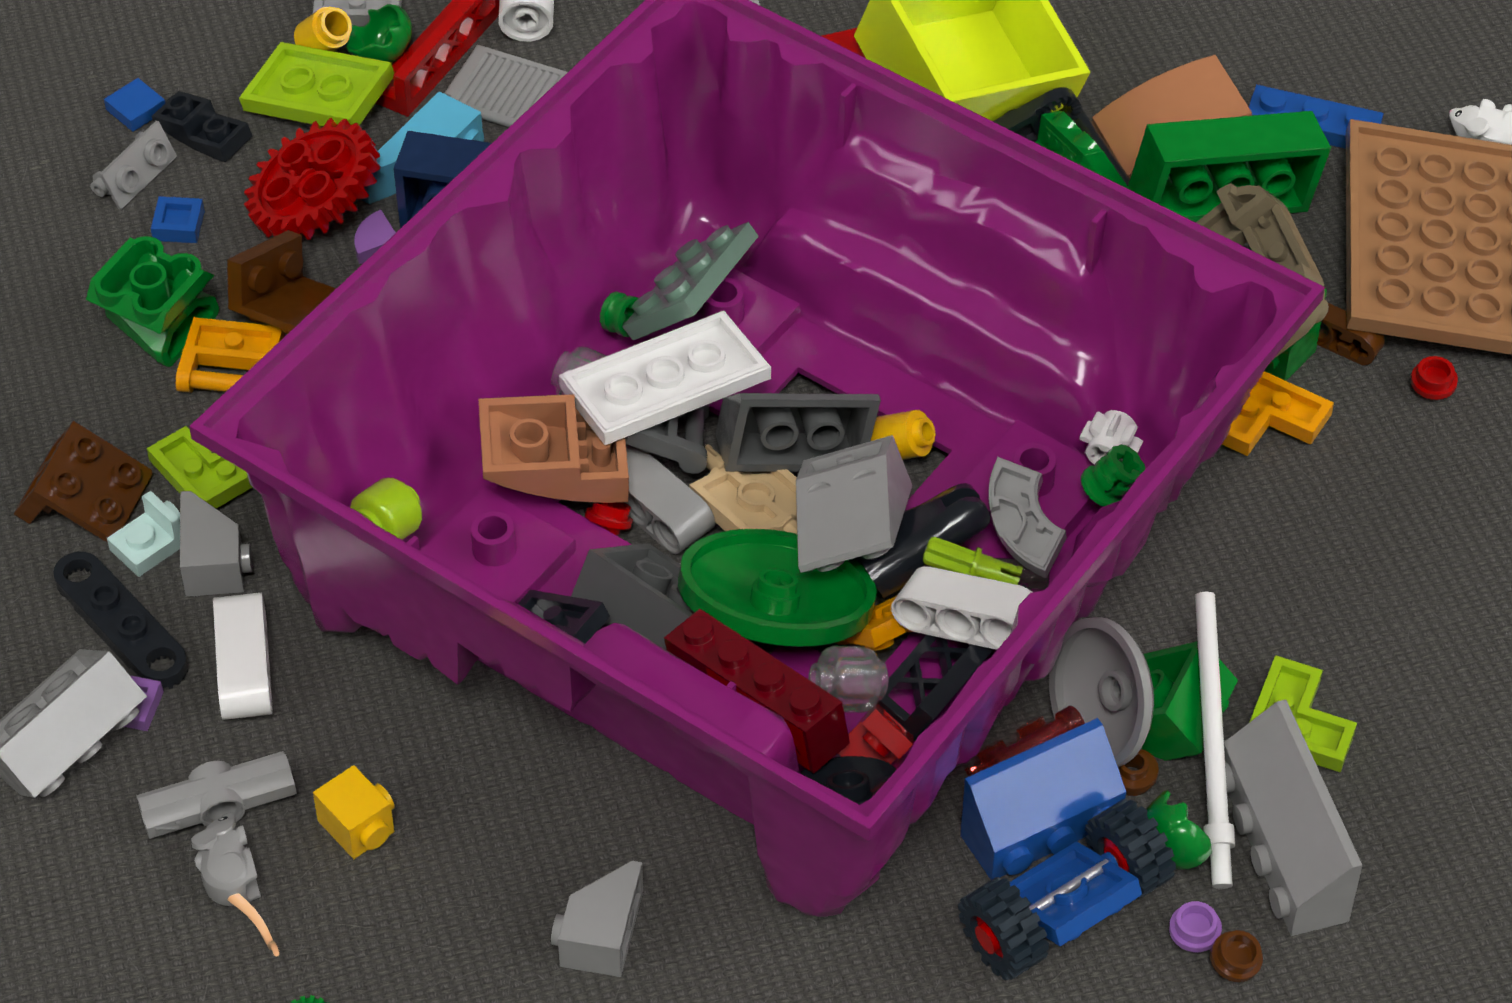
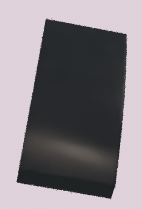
(197, 125)

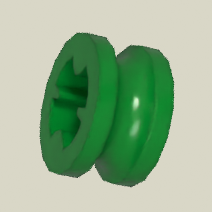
(616, 311)

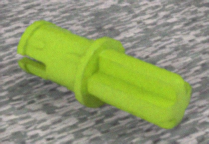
(959, 559)

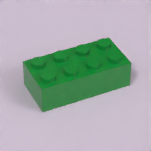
(1191, 160)

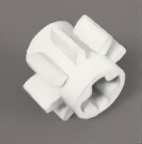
(1109, 431)

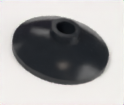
(853, 776)

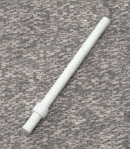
(1218, 827)

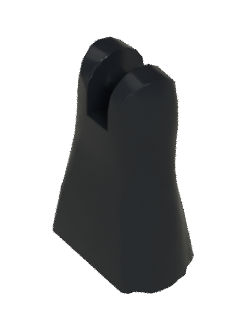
(951, 516)

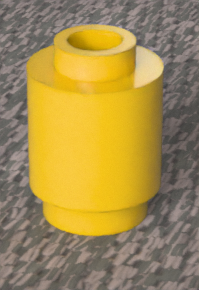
(324, 29)
(911, 430)

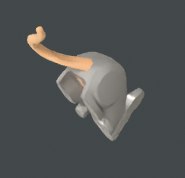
(229, 870)

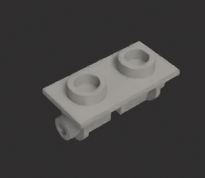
(135, 166)

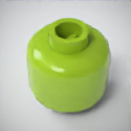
(390, 506)

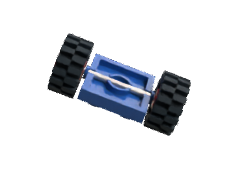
(1067, 890)

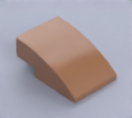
(1181, 94)
(550, 450)

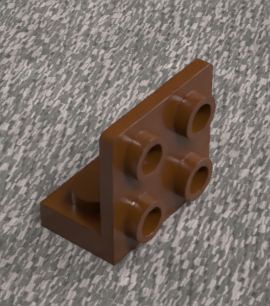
(270, 283)
(86, 483)

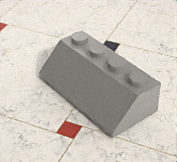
(1291, 823)

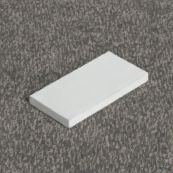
(664, 377)

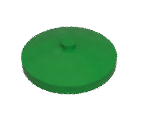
(758, 591)

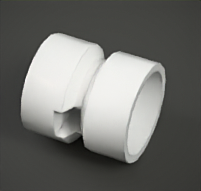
(526, 18)

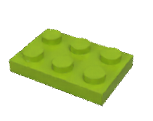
(316, 85)

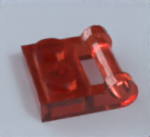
(1031, 734)

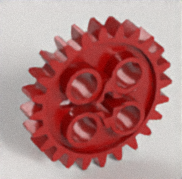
(312, 179)

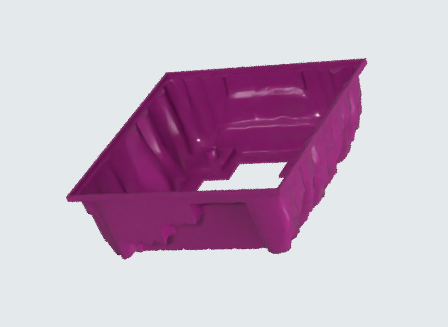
(889, 260)

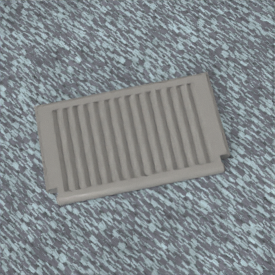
(501, 84)

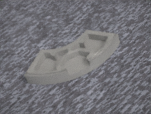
(1019, 518)

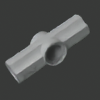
(214, 791)

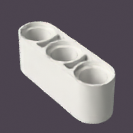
(958, 606)
(242, 656)

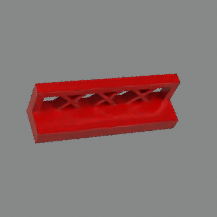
(437, 52)

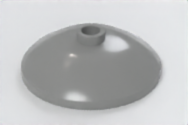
(1105, 679)

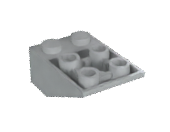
(850, 504)

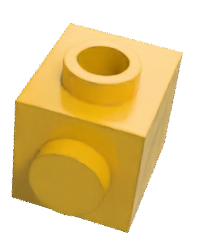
(355, 811)

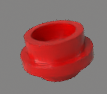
(1434, 378)
(610, 516)

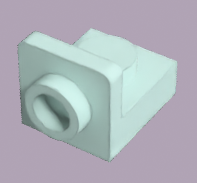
(148, 537)

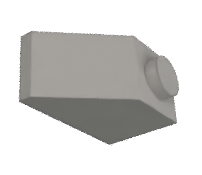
(210, 549)
(600, 922)

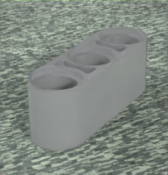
(664, 503)

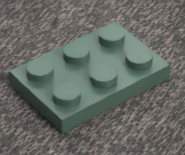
(690, 280)

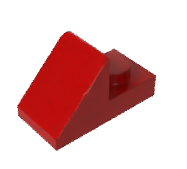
(878, 737)

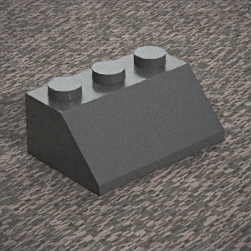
(784, 429)
(636, 588)

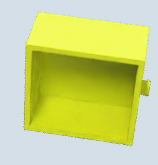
(974, 51)

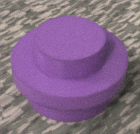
(1195, 926)

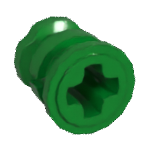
(1112, 475)

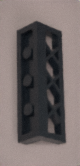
(941, 689)

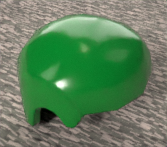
(383, 36)
(1187, 840)

